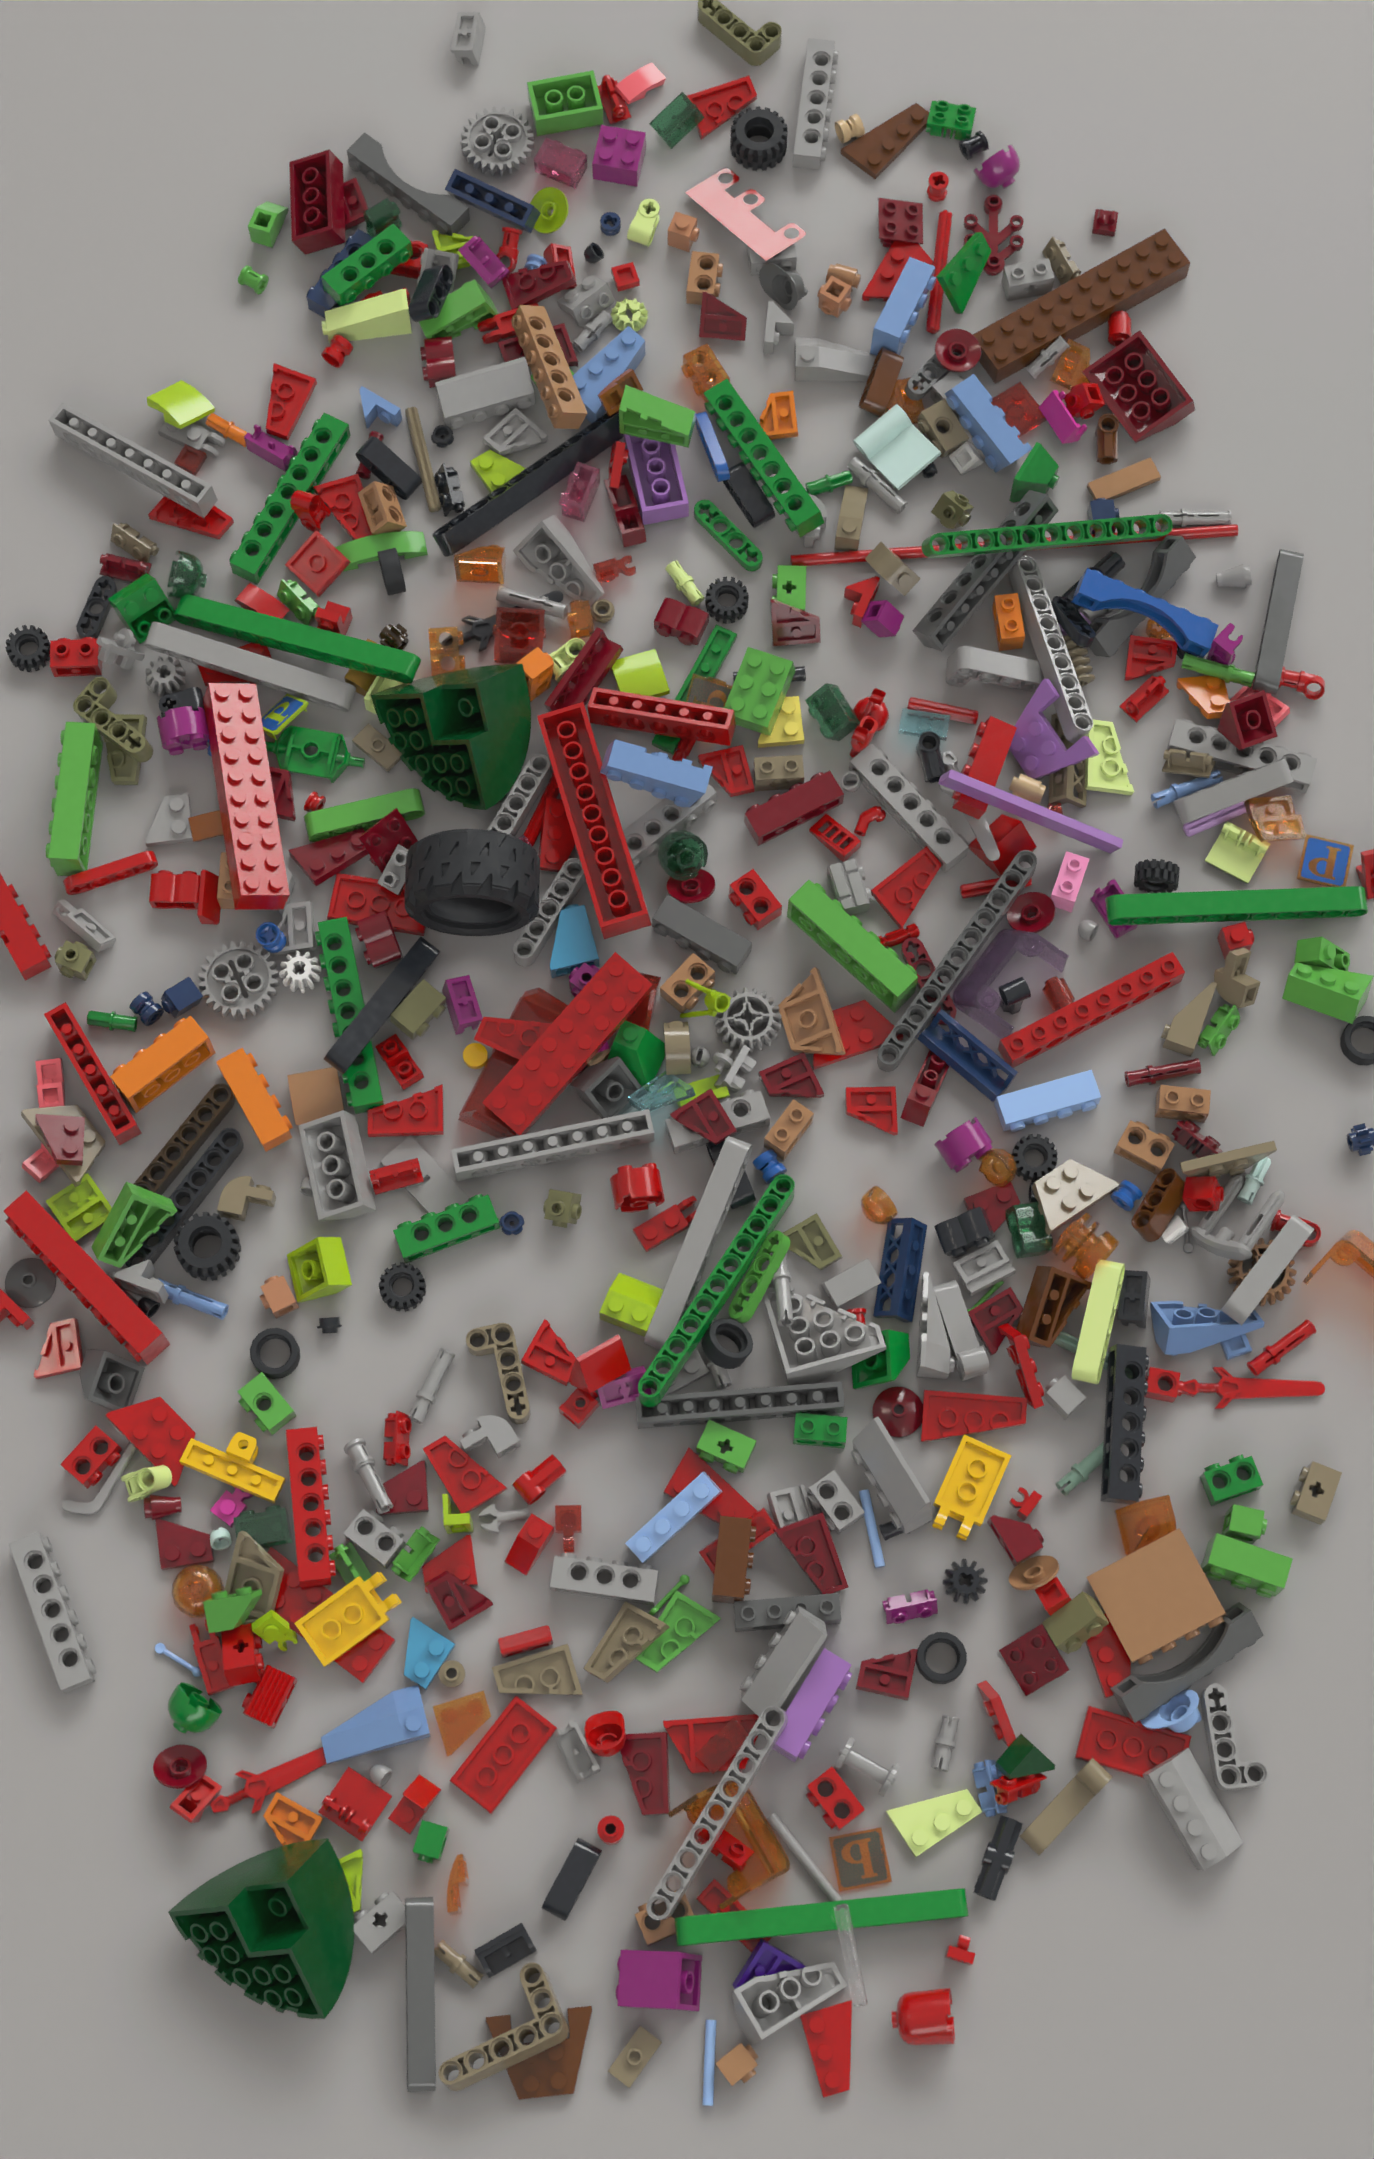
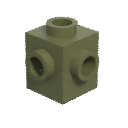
(953, 510)
(75, 960)
(562, 1207)

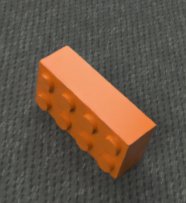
(162, 1063)

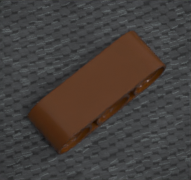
(881, 382)
(1159, 1205)

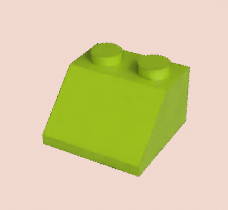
(319, 1268)
(630, 1304)

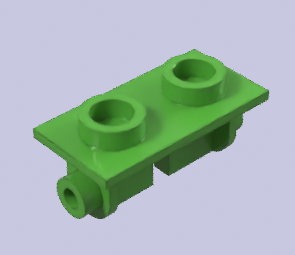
(291, 595)
(1226, 1020)
(349, 1563)
(408, 1563)

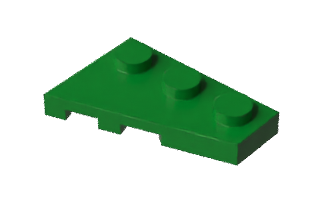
(963, 271)

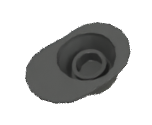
(782, 285)

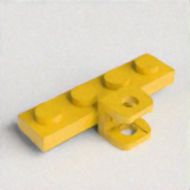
(234, 1466)

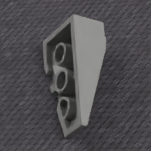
(829, 361)
(557, 557)
(933, 1345)

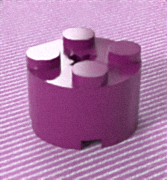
(183, 730)
(963, 1144)

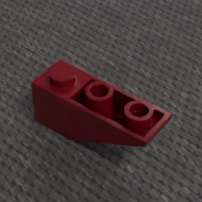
(925, 1090)

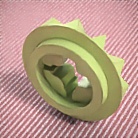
(621, 320)

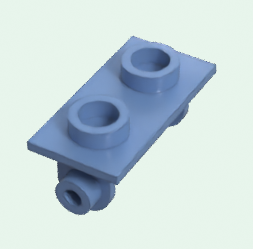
(983, 1776)

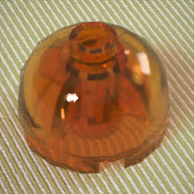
(194, 1587)

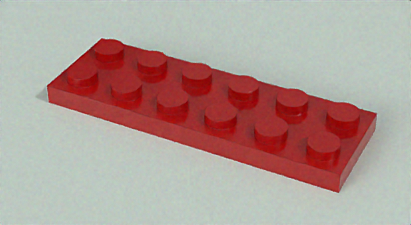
(297, 1602)

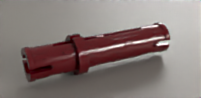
(1150, 1073)

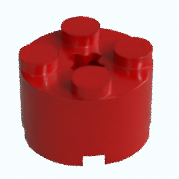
(637, 1187)

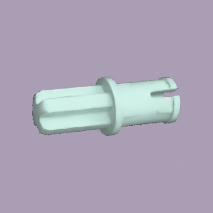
(1254, 1181)

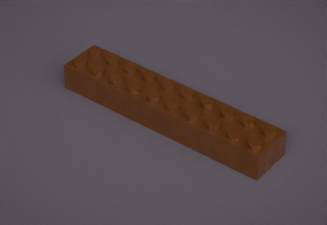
(1081, 304)

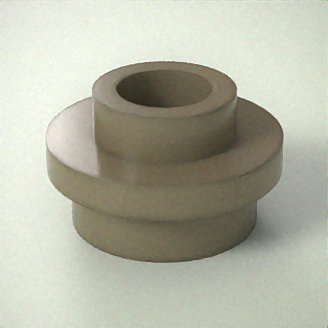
(602, 604)
(458, 1679)

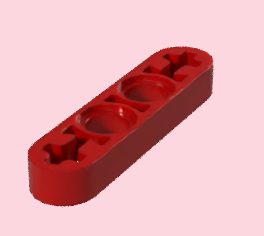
(110, 872)

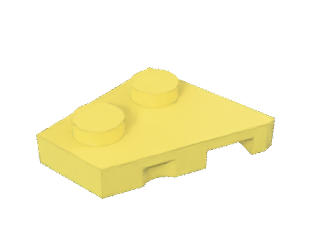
(788, 726)

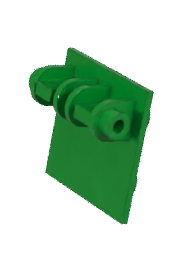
(950, 117)

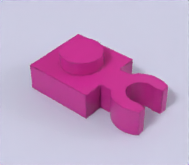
(230, 1506)

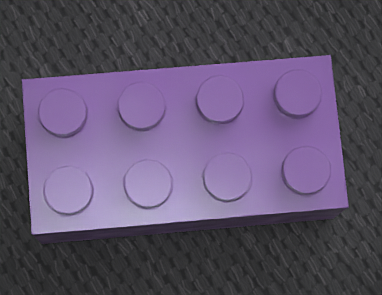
(656, 480)
(810, 1704)

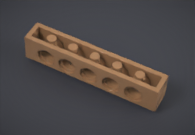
(549, 367)

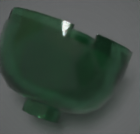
(186, 575)
(682, 854)

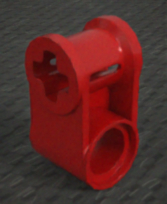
(309, 509)

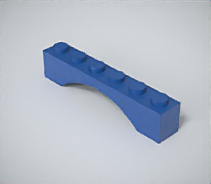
(1189, 631)

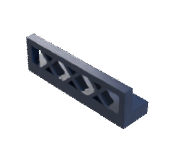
(965, 1059)
(905, 1268)

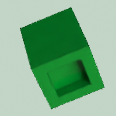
(430, 1841)

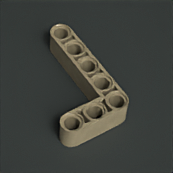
(514, 2038)

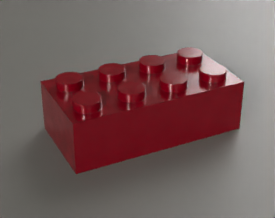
(317, 202)

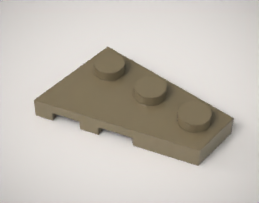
(624, 1641)
(539, 1673)

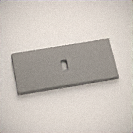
(439, 1189)

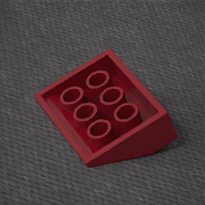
(1140, 388)

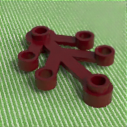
(994, 238)

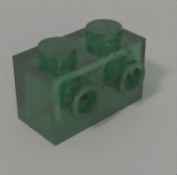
(832, 712)
(267, 1527)

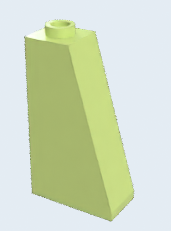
(370, 318)

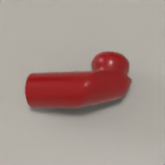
(871, 814)

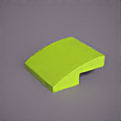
(180, 404)
(641, 674)
(80, 1207)

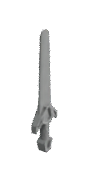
(979, 826)

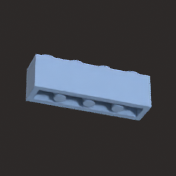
(1047, 1100)
(673, 1517)

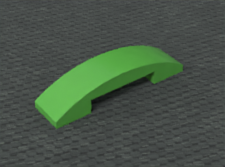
(365, 549)

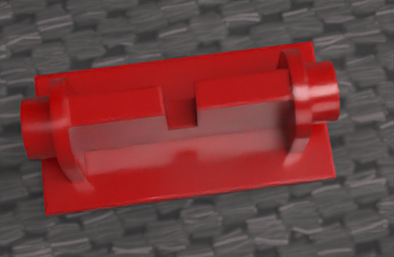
(612, 102)
(1145, 698)
(396, 1176)
(397, 1451)
(1010, 1789)
(733, 1851)

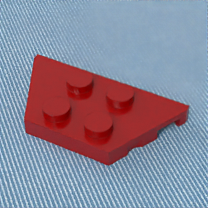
(891, 269)
(860, 1030)
(155, 1433)
(693, 1734)

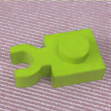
(274, 1628)

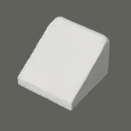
(966, 458)
(1174, 1230)

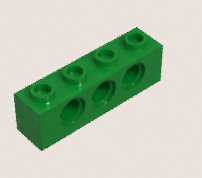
(371, 254)
(438, 1240)

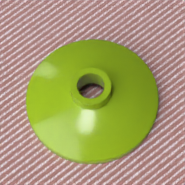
(546, 201)

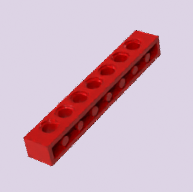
(1091, 1010)

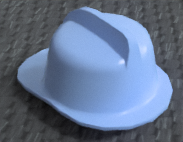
(1178, 1714)

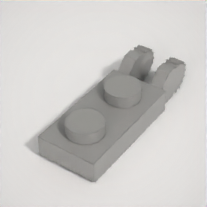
(193, 436)

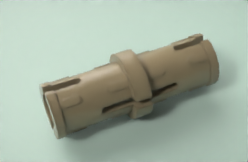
(458, 1964)

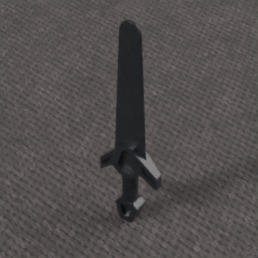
(483, 628)

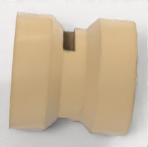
(849, 128)

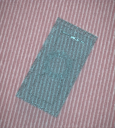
(918, 722)

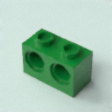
(820, 1430)
(1233, 1484)

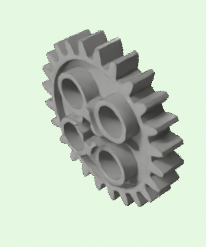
(515, 148)
(217, 988)

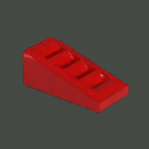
(842, 854)

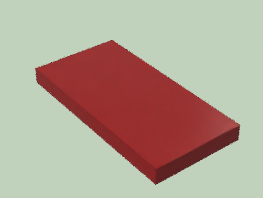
(363, 897)
(1126, 1745)
(503, 1754)

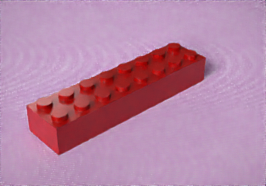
(568, 1044)
(90, 1282)

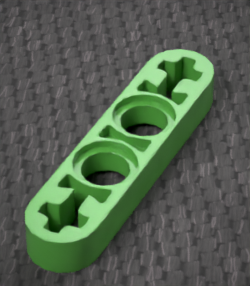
(756, 1275)

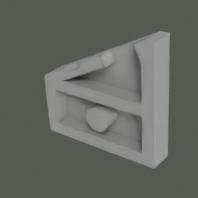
(171, 822)

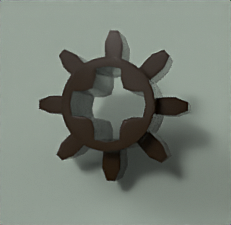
(394, 636)

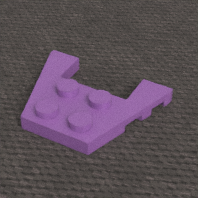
(1037, 743)

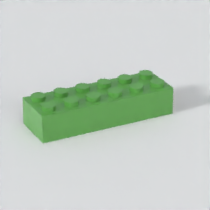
(75, 798)
(852, 945)

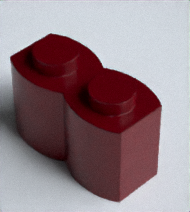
(439, 359)
(681, 621)
(379, 940)

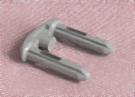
(1222, 1244)

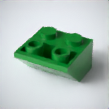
(141, 605)

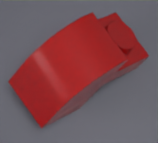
(334, 618)

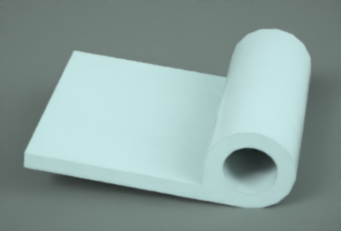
(896, 447)

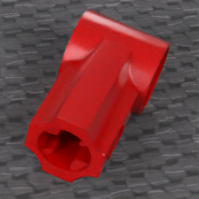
(534, 1483)

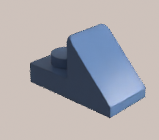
(377, 406)

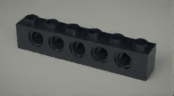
(1112, 1486)

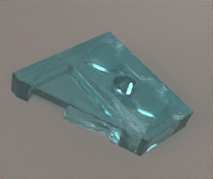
(660, 1093)

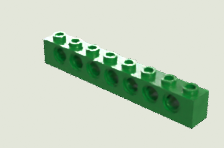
(808, 515)
(254, 567)
(339, 932)

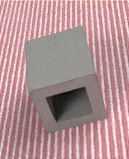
(1063, 1396)

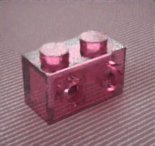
(560, 162)
(580, 491)

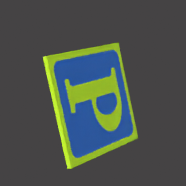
(282, 714)

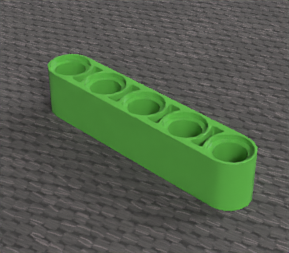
(362, 814)

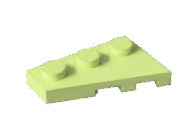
(1106, 771)
(933, 1819)

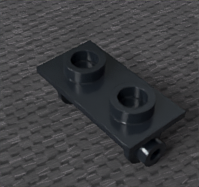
(447, 480)

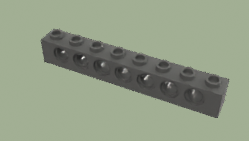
(980, 577)
(742, 1405)

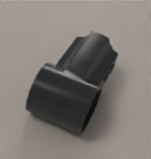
(930, 759)
(1013, 994)

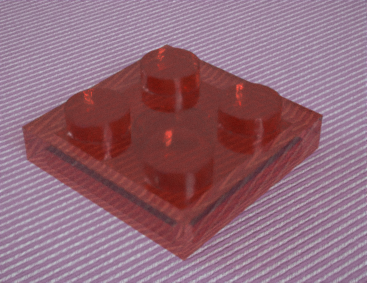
(1019, 408)

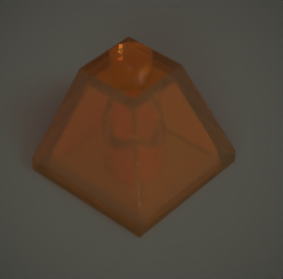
(481, 565)
(1145, 1522)

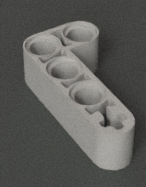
(992, 667)
(969, 1356)
(1226, 1737)

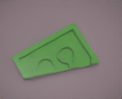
(686, 1624)

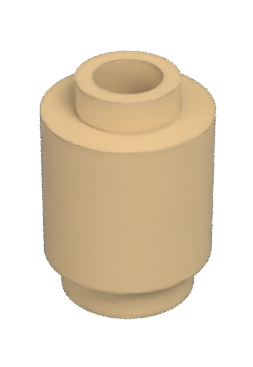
(1027, 788)

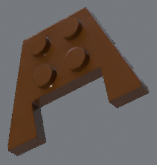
(550, 2071)

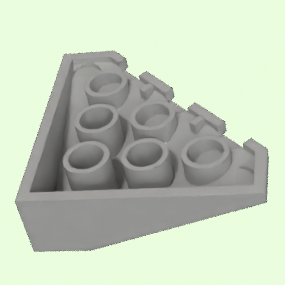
(820, 1338)

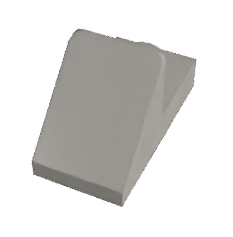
(776, 324)
(139, 1281)

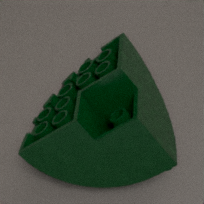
(462, 730)
(277, 1927)

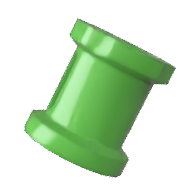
(253, 279)

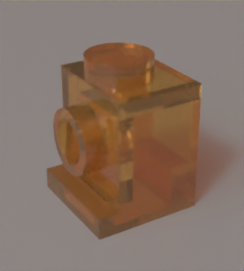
(580, 619)

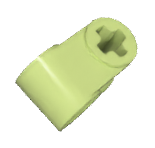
(644, 223)
(563, 658)
(146, 1481)

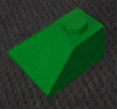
(1035, 474)
(639, 1051)
(884, 1365)

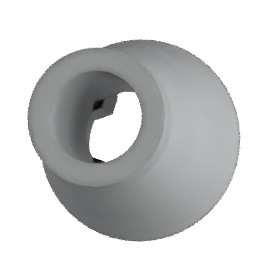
(1234, 577)

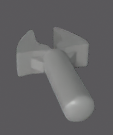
(501, 1517)

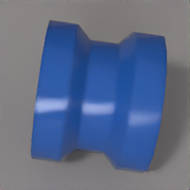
(1126, 1195)

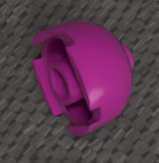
(999, 169)

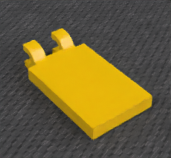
(970, 1485)
(346, 1618)

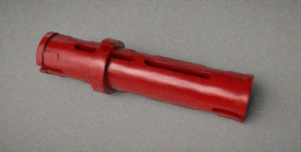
(1273, 1353)

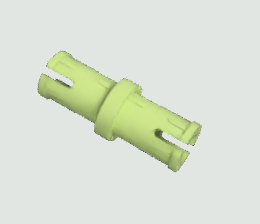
(684, 583)

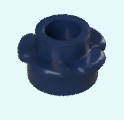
(511, 1216)

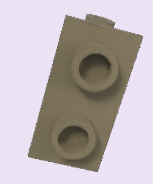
(1058, 258)
(126, 538)
(1197, 765)

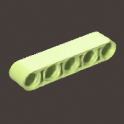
(1098, 1321)

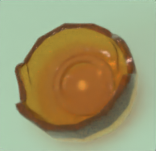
(998, 1166)
(878, 1206)

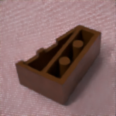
(1049, 1304)
(733, 1559)

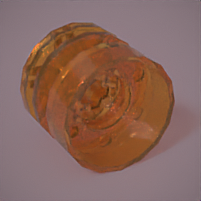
(1085, 1245)

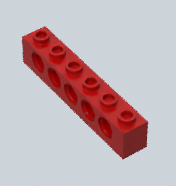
(661, 716)
(92, 1073)
(309, 1572)

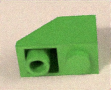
(267, 223)
(1321, 953)
(230, 1610)

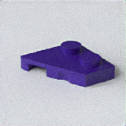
(765, 1961)

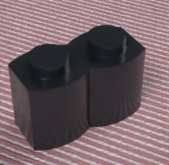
(964, 1232)

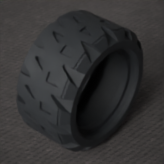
(472, 882)

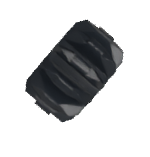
(965, 1572)

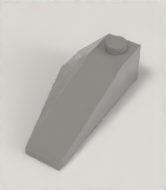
(779, 1998)

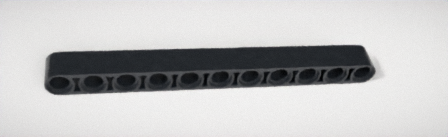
(528, 484)

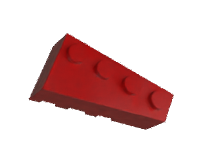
(985, 762)
(19, 936)

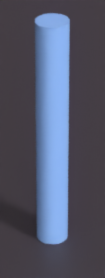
(872, 1528)
(709, 2062)

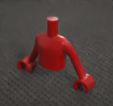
(865, 731)

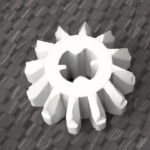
(294, 979)

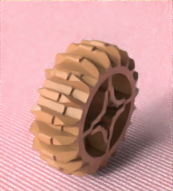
(1272, 1294)

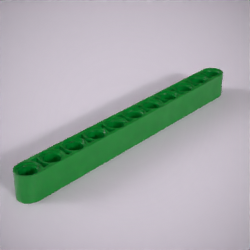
(1037, 537)
(297, 638)
(1236, 905)
(716, 1300)
(820, 1917)

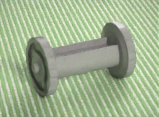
(866, 1766)

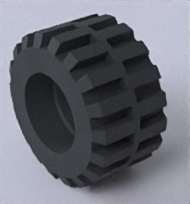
(758, 154)
(201, 1227)

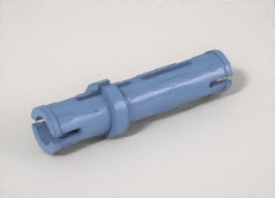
(1178, 791)
(207, 1305)

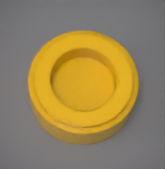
(475, 1055)

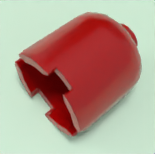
(924, 2017)

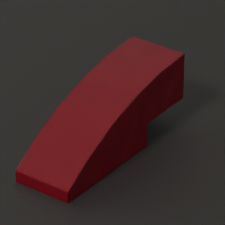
(626, 513)

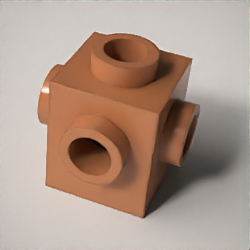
(834, 297)

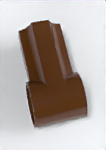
(1107, 439)

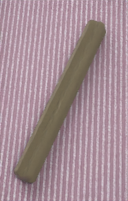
(423, 459)

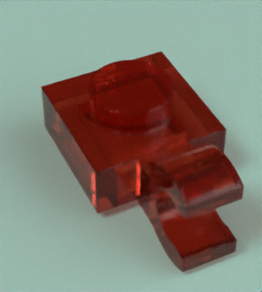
(609, 569)
(568, 1521)

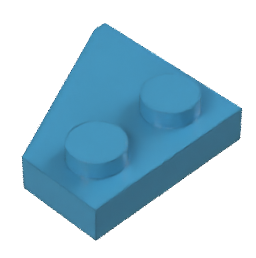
(425, 1653)

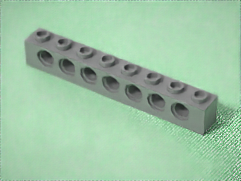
(133, 460)
(553, 1145)

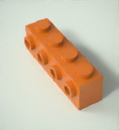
(254, 1099)

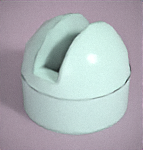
(215, 1541)

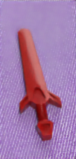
(1246, 1388)
(269, 1781)

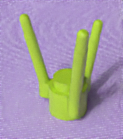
(714, 1001)

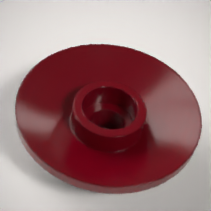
(961, 342)
(692, 890)
(1030, 905)
(898, 1424)
(180, 1766)

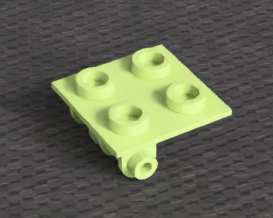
(1237, 852)

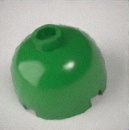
(191, 1710)

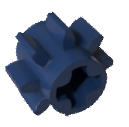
(1361, 1139)

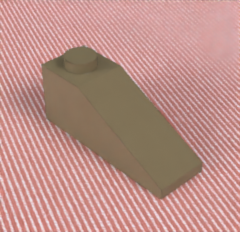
(851, 518)
(1187, 1024)

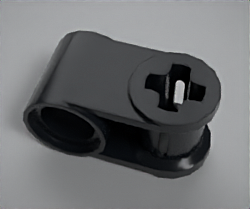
(189, 697)

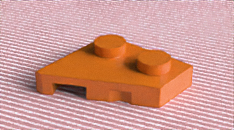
(780, 416)
(1206, 693)
(291, 1821)

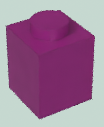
(882, 618)

